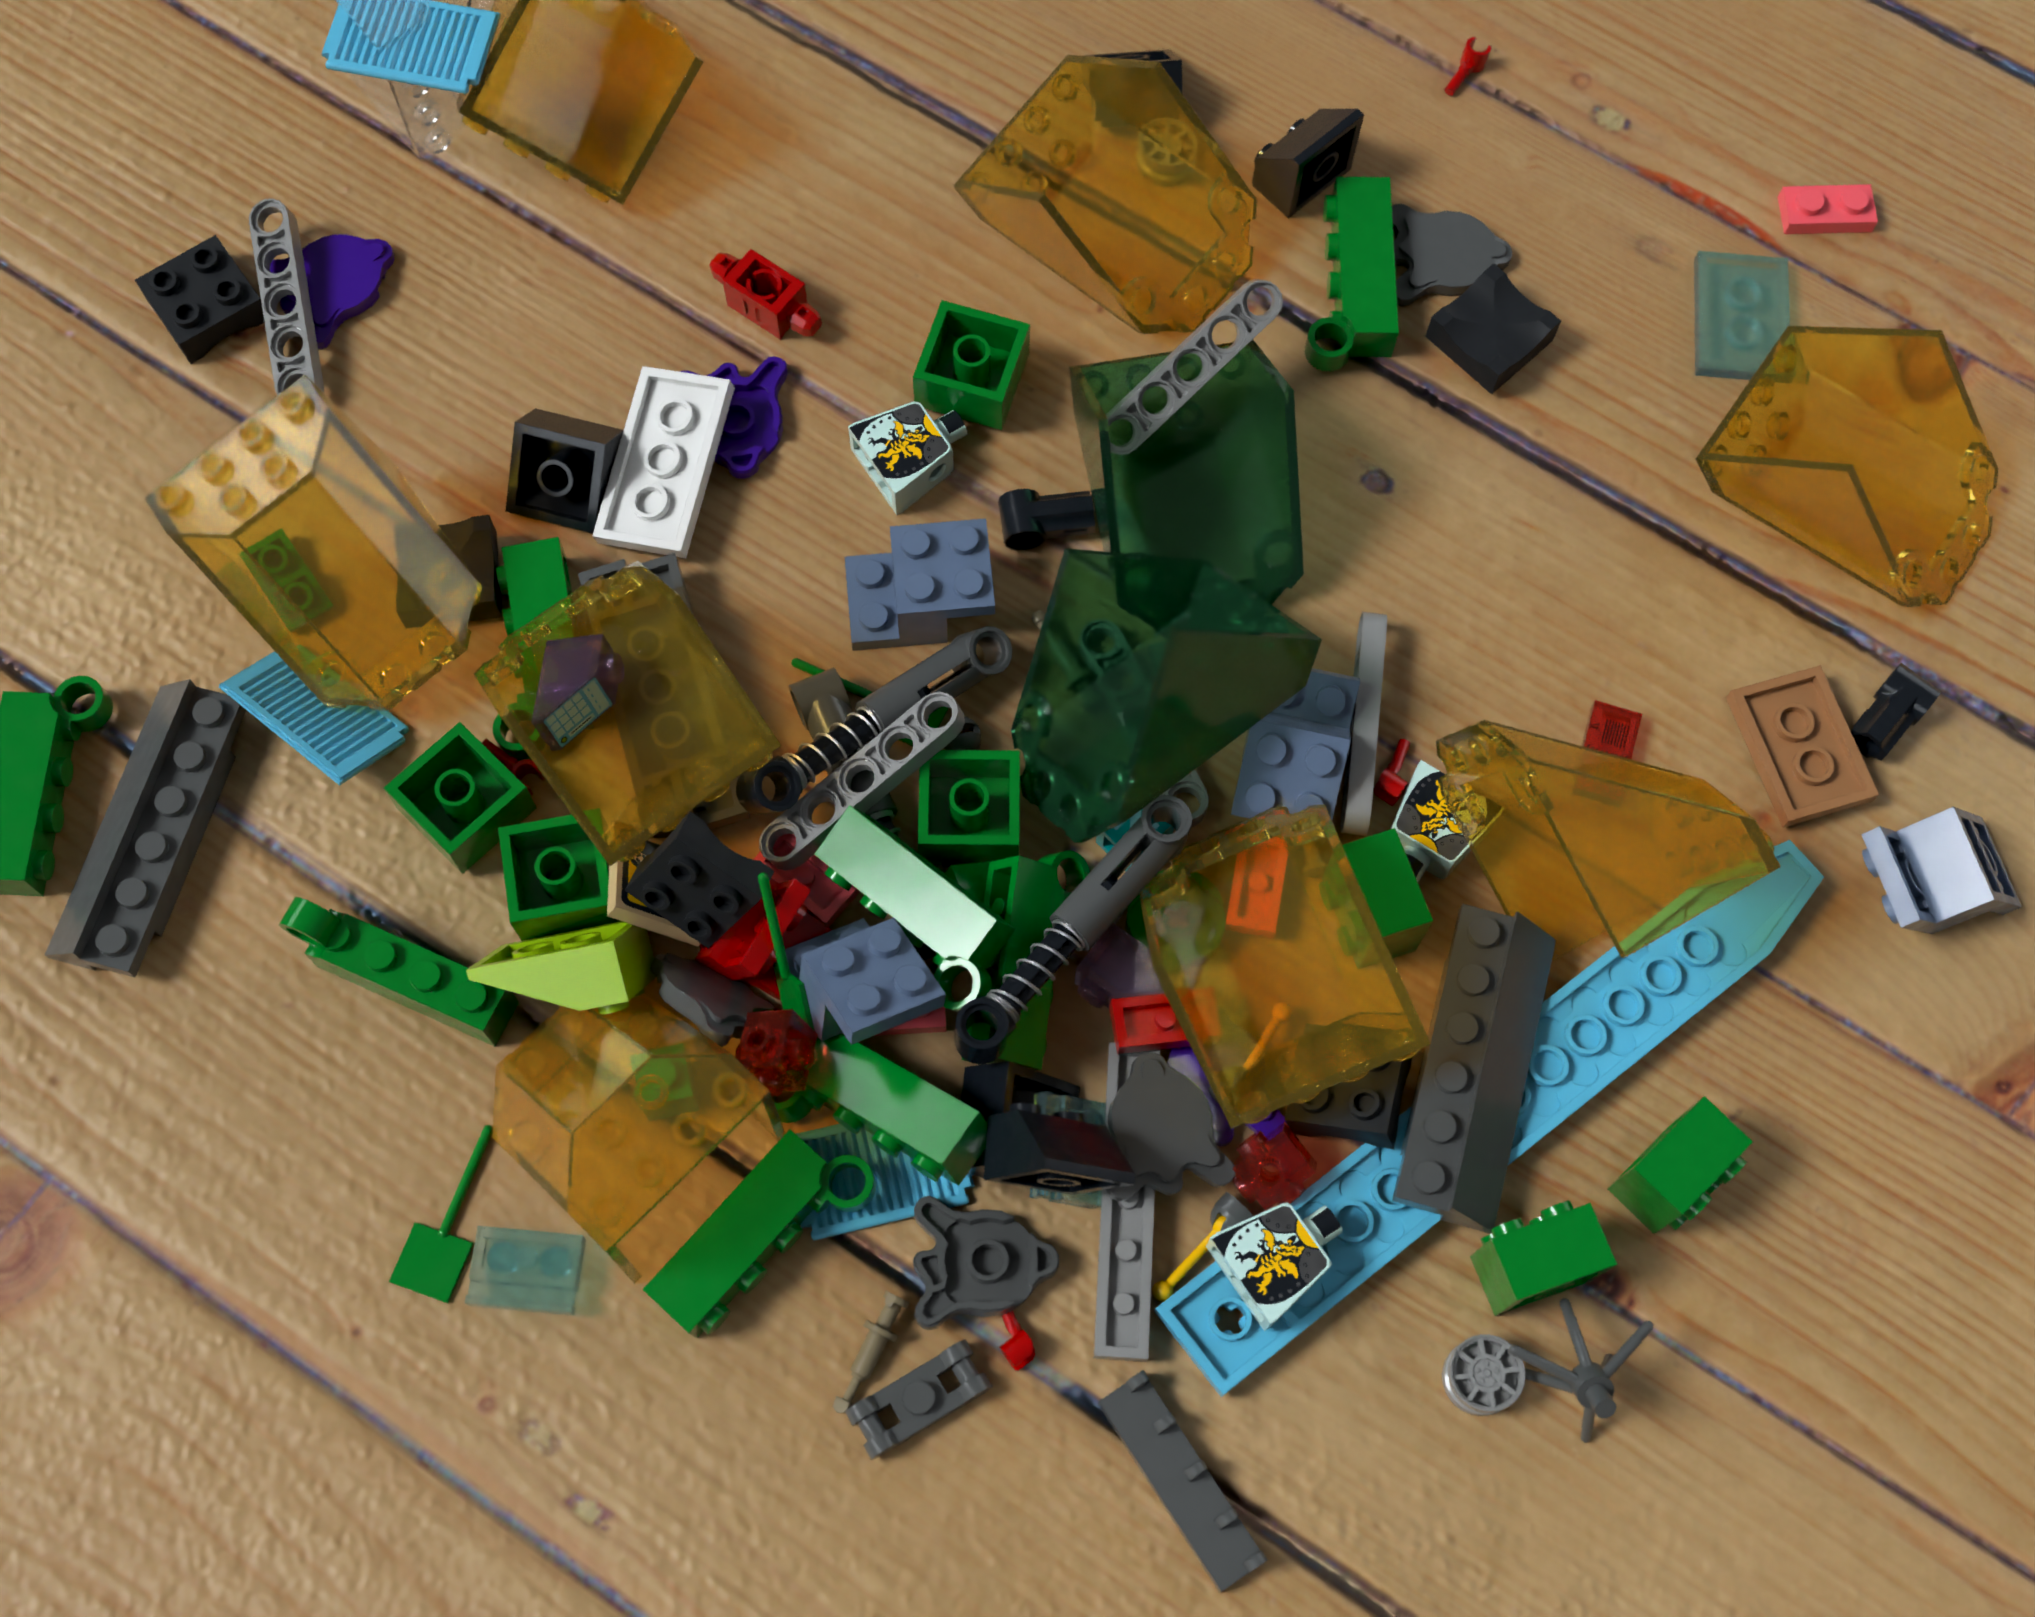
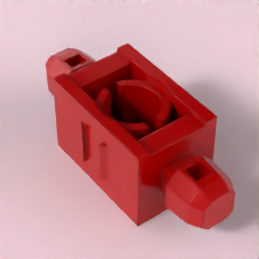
(769, 313)

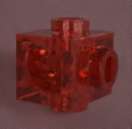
(777, 1049)
(1277, 1149)

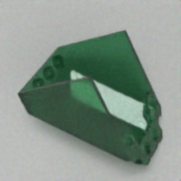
(1209, 479)
(1144, 681)

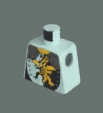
(906, 451)
(1428, 827)
(1275, 1257)

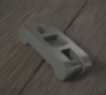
(918, 1399)

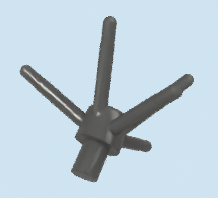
(1588, 1379)

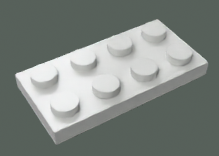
(663, 462)

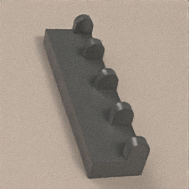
(1181, 1482)

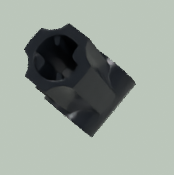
(1034, 518)
(1897, 705)

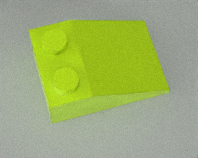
(574, 968)

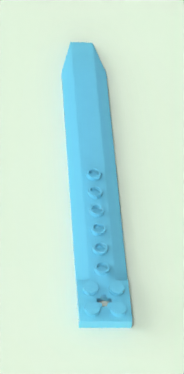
(1581, 1045)

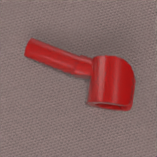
(1470, 62)
(518, 768)
(1390, 785)
(1019, 1348)

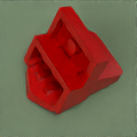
(747, 946)

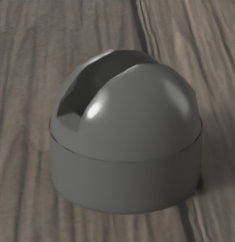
(967, 740)

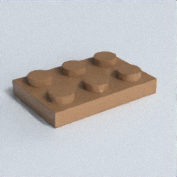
(1802, 746)

